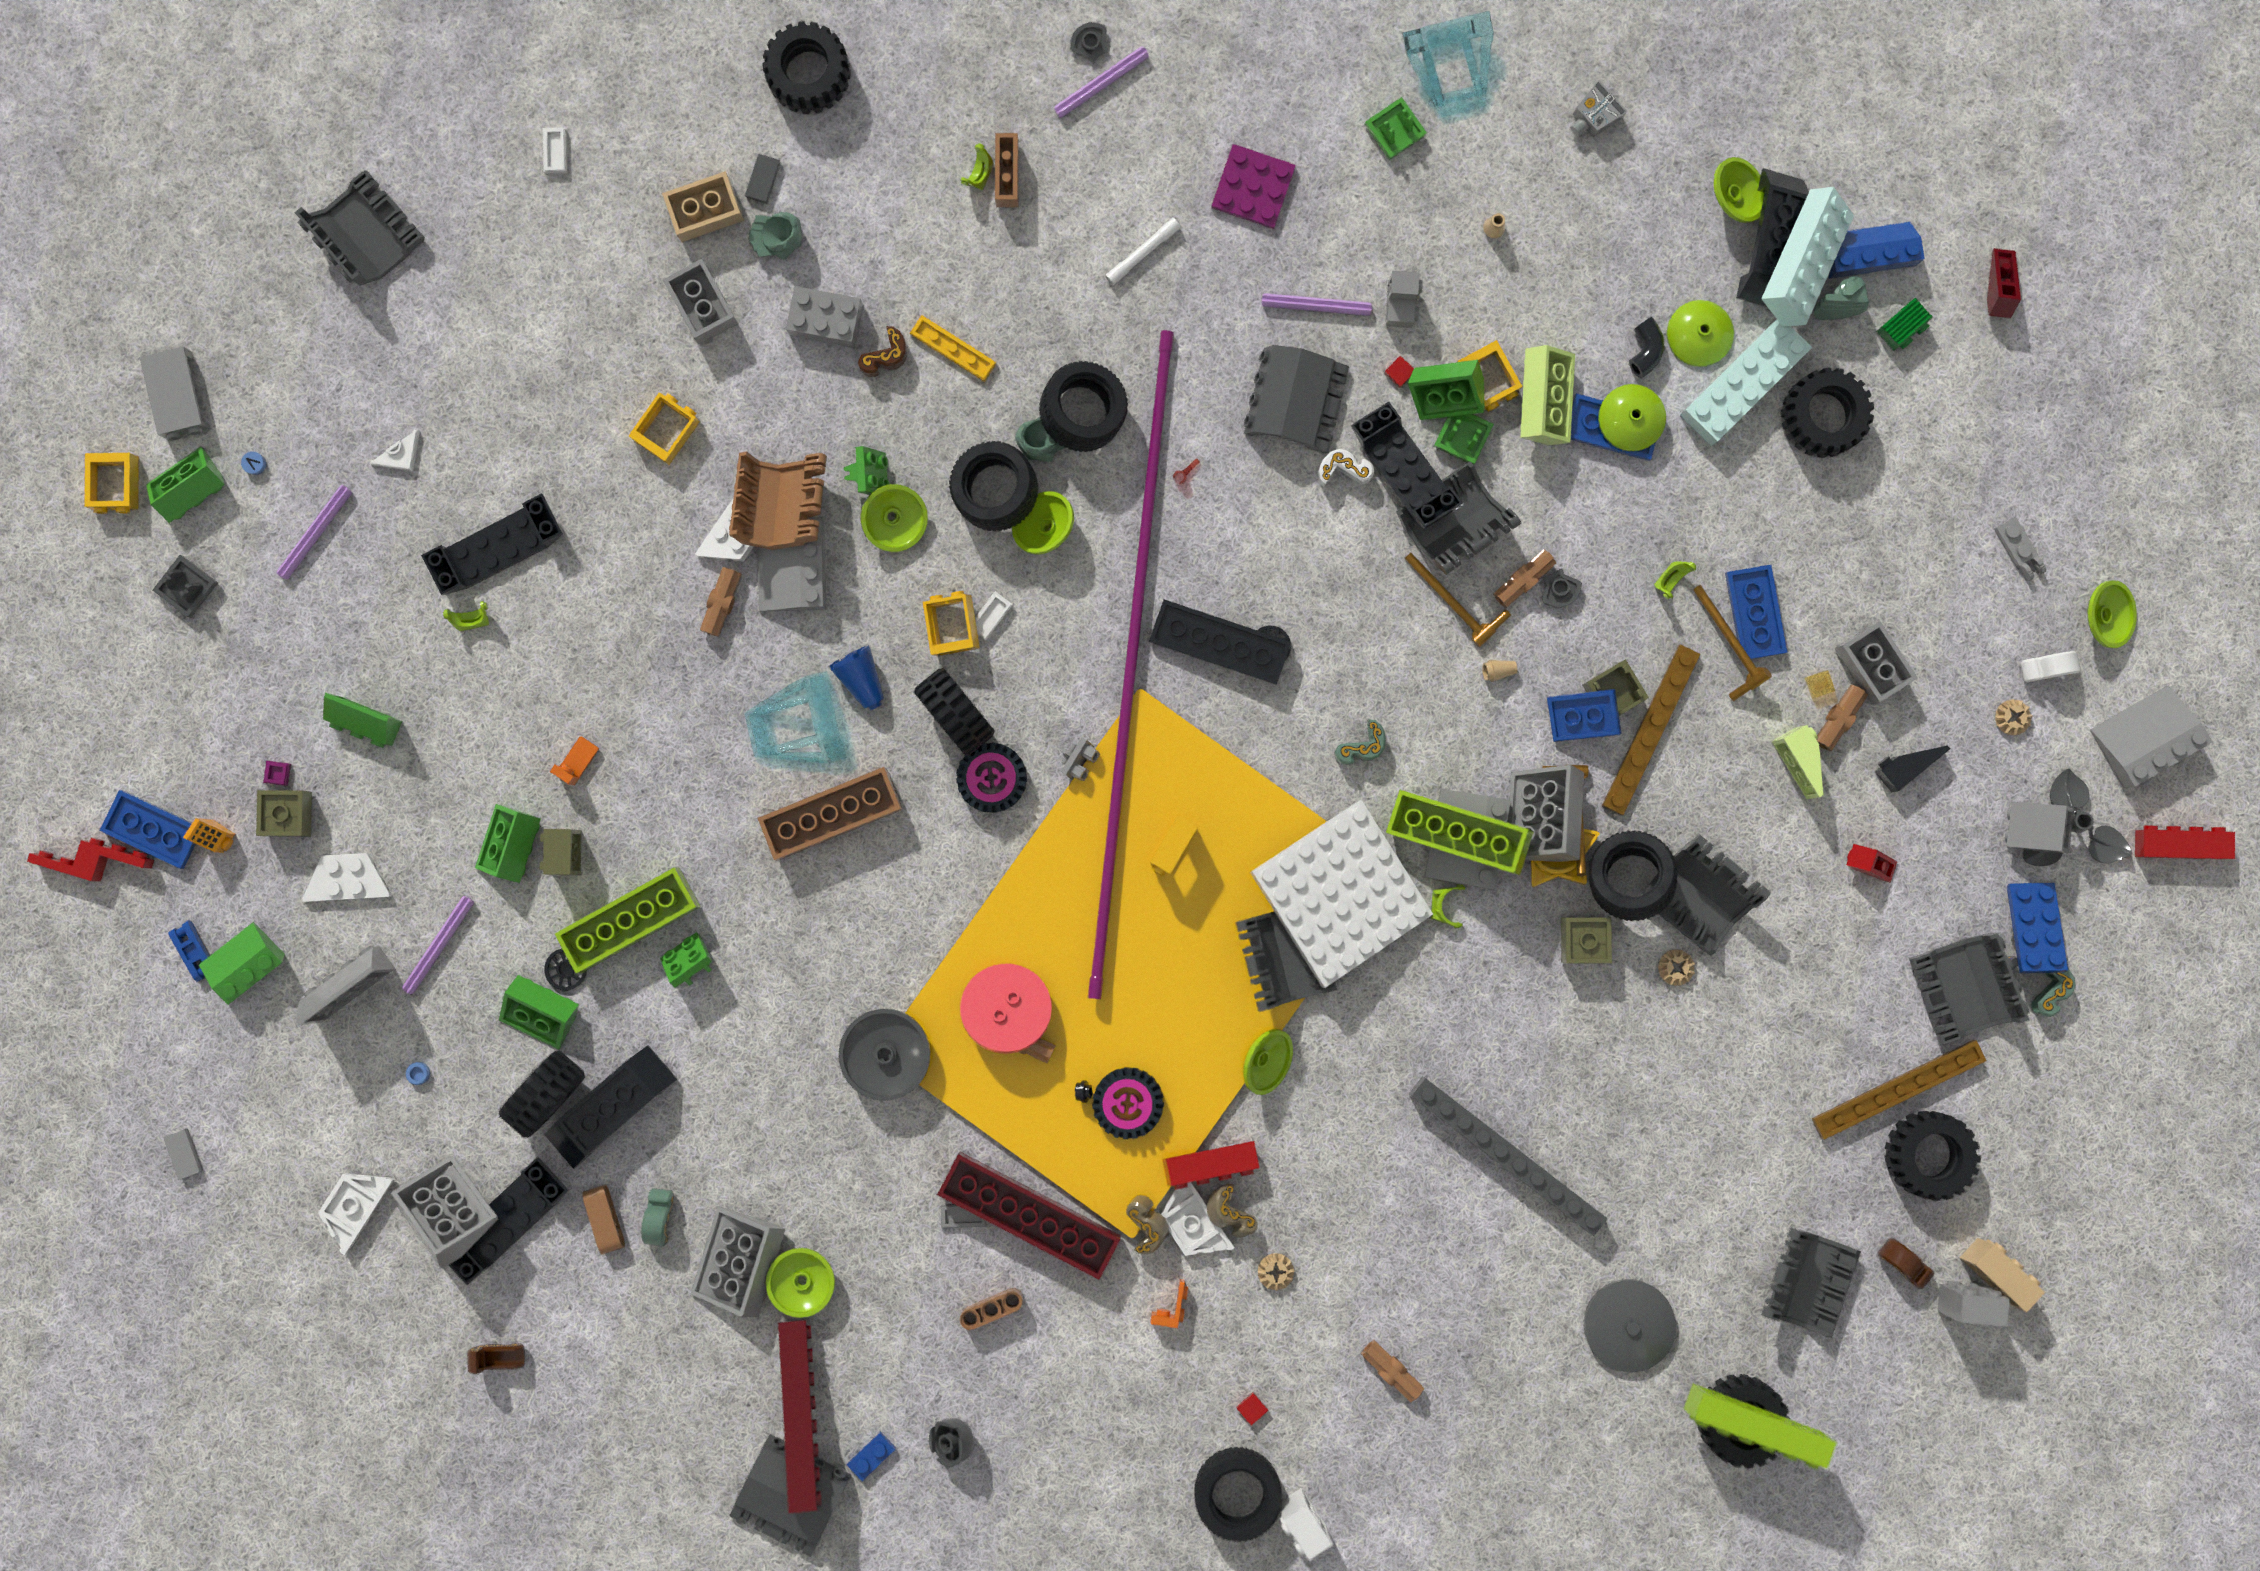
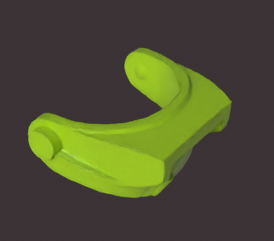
(976, 178)
(1681, 569)
(457, 619)
(1436, 907)

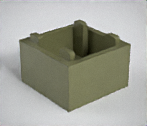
(1624, 681)
(284, 813)
(561, 852)
(1586, 940)

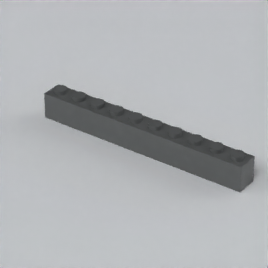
(1508, 1156)

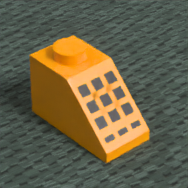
(210, 835)

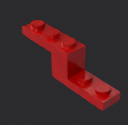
(90, 859)

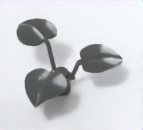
(2106, 844)

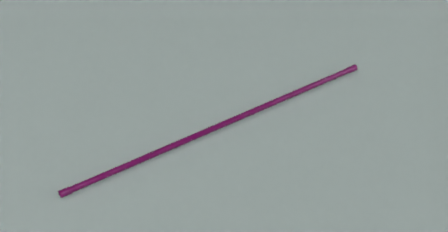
(1096, 978)

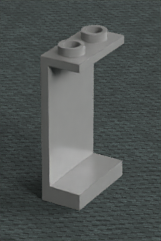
(172, 393)

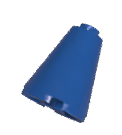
(860, 677)

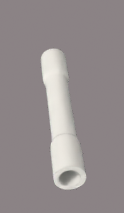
(1124, 267)

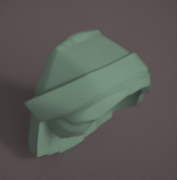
(775, 235)
(1847, 300)
(1035, 441)

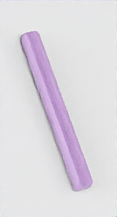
(1101, 82)
(1316, 304)
(314, 532)
(438, 945)

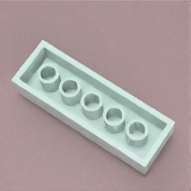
(1808, 257)
(1745, 382)

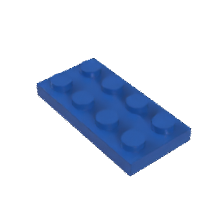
(1586, 427)
(1756, 611)
(148, 829)
(2037, 928)

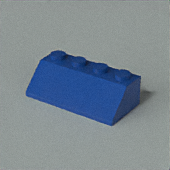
(1878, 250)

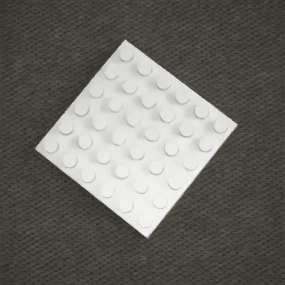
(1341, 893)

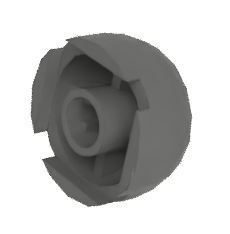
(951, 1441)

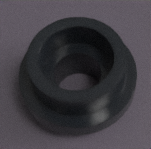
(1083, 1091)

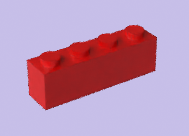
(2184, 844)
(1211, 1163)

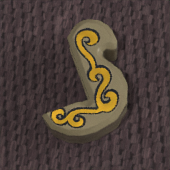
(1225, 1216)
(1150, 1222)

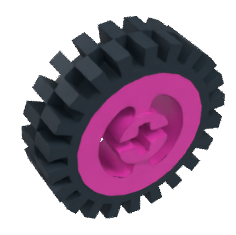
(969, 781)
(1150, 1106)

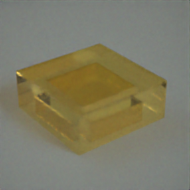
(1820, 684)

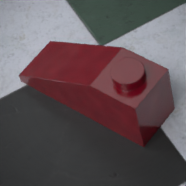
(2003, 284)

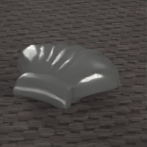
(1089, 40)
(1560, 589)

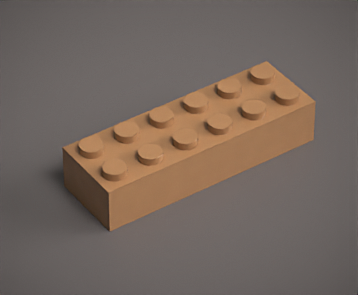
(830, 813)

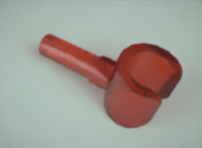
(1186, 471)

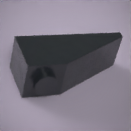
(1902, 769)

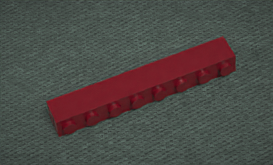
(798, 1416)

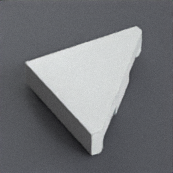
(400, 455)

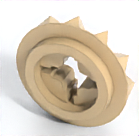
(2004, 714)
(1665, 967)
(1267, 1264)

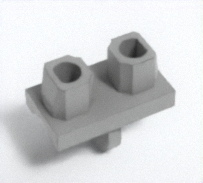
(1076, 757)

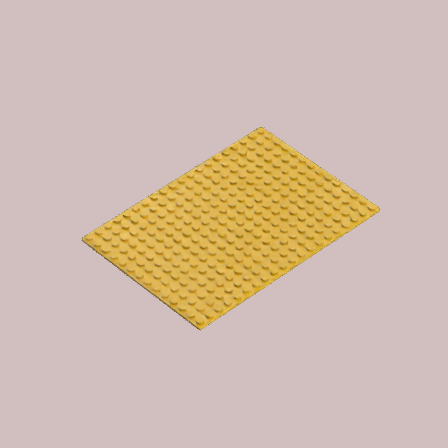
(1171, 970)

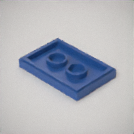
(1584, 715)

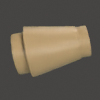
(1492, 229)
(1498, 669)

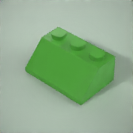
(1448, 389)
(184, 485)
(360, 720)
(508, 843)
(241, 963)
(538, 1011)

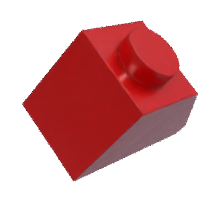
(1871, 862)

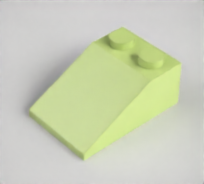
(1802, 757)

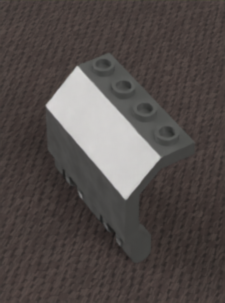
(362, 231)
(1295, 396)
(1465, 529)
(1708, 895)
(1277, 962)
(1972, 985)
(1811, 1282)
(767, 1498)

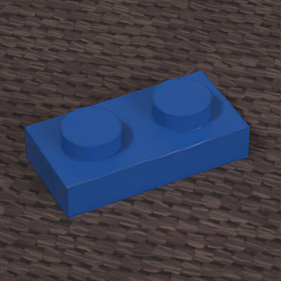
(871, 1456)

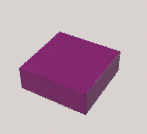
(277, 773)

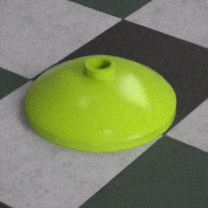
(1737, 189)
(1688, 340)
(1621, 427)
(1052, 512)
(904, 528)
(2112, 614)
(1268, 1061)
(789, 1294)

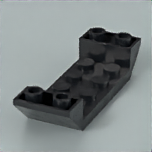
(1779, 212)
(1404, 467)
(493, 547)
(609, 1106)
(517, 1212)

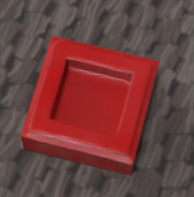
(1399, 371)
(1252, 1408)

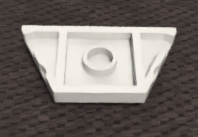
(720, 544)
(346, 878)
(352, 1206)
(1191, 1224)

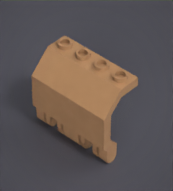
(776, 500)

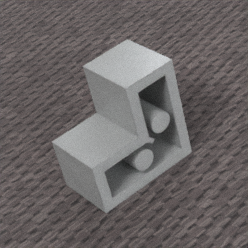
(1402, 293)

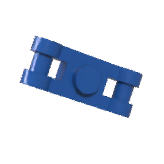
(190, 950)

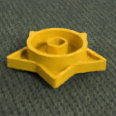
(1548, 870)

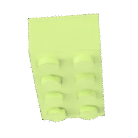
(1547, 395)

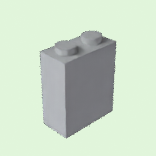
(2039, 827)

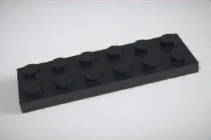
(1220, 642)

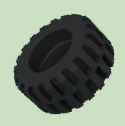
(797, 41)
(1847, 392)
(954, 711)
(541, 1094)
(1961, 1160)
(1738, 1452)

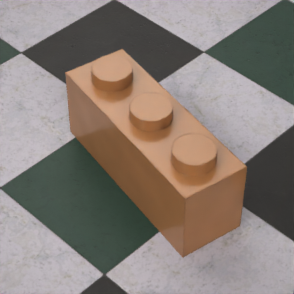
(1006, 170)

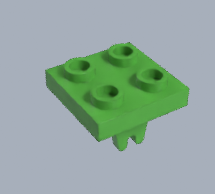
(1395, 128)
(1463, 437)
(869, 470)
(686, 960)

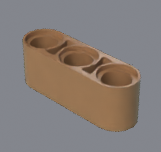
(603, 1219)
(983, 1316)

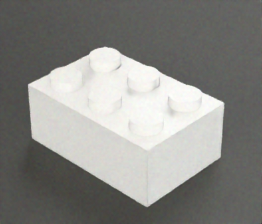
(1305, 1524)

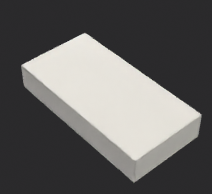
(554, 150)
(991, 615)

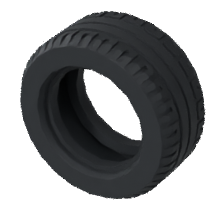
(1096, 379)
(975, 461)
(1635, 844)
(1247, 1526)

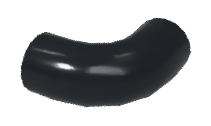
(1652, 348)

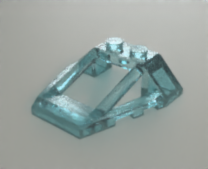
(1446, 33)
(823, 718)

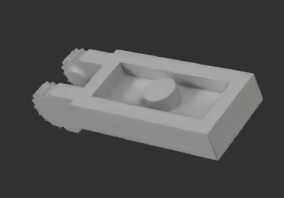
(2019, 547)

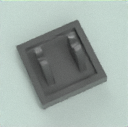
(185, 586)

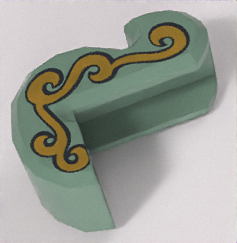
(1363, 750)
(2058, 989)
(657, 1217)

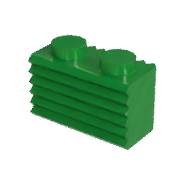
(1904, 324)

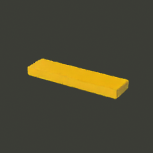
(953, 348)

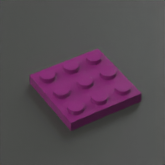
(1253, 186)

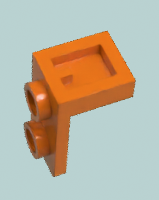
(575, 761)
(1163, 1316)

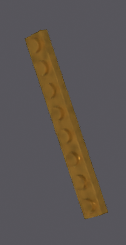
(1651, 729)
(1899, 1089)

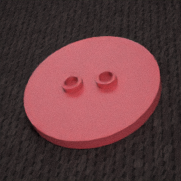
(1005, 1008)

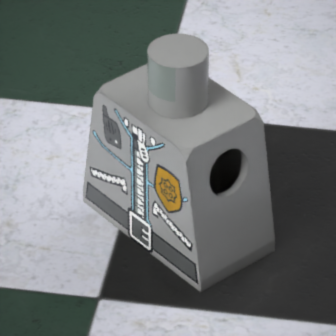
(1597, 111)

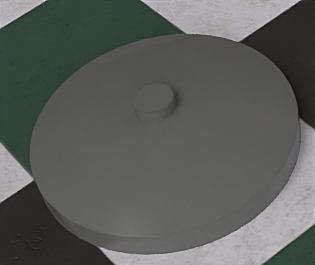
(884, 1054)
(1629, 1325)

